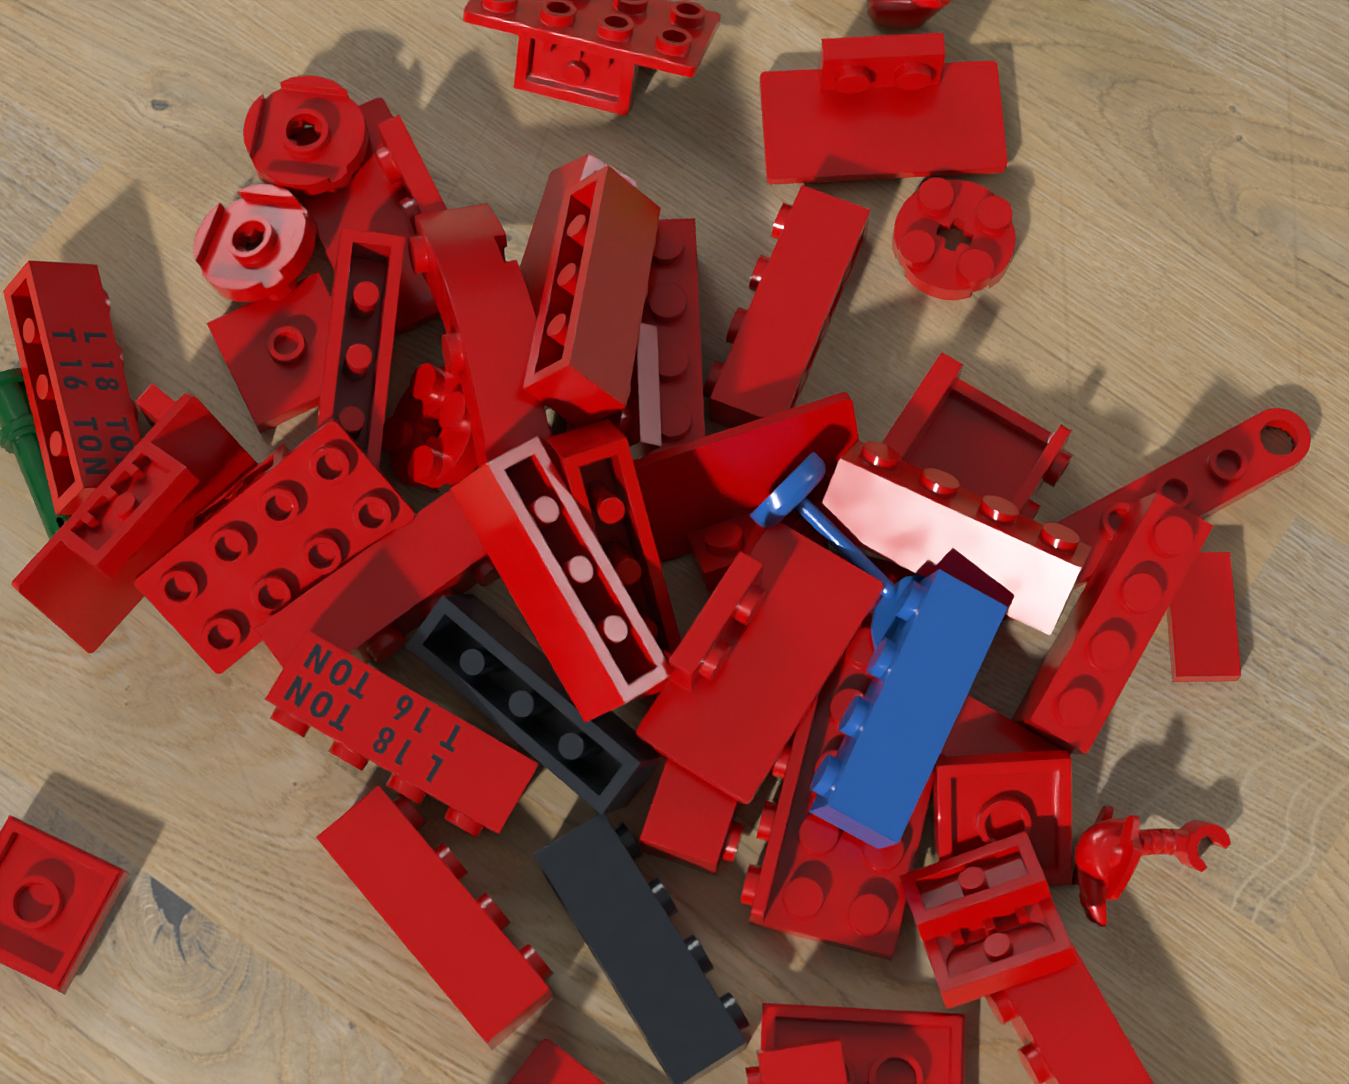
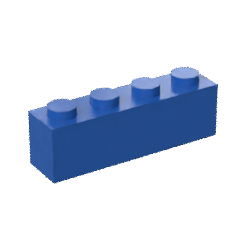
(907, 709)

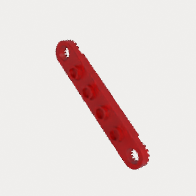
(1198, 480)

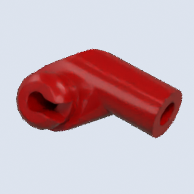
(904, 12)

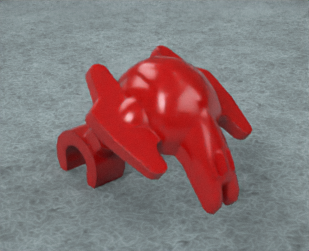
(1112, 848)

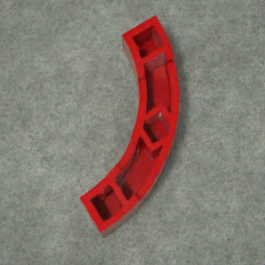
(485, 321)

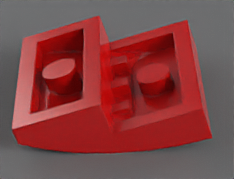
(987, 920)

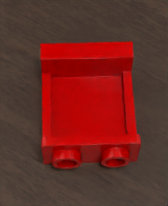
(977, 439)

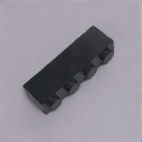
(527, 700)
(641, 950)

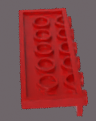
(813, 874)

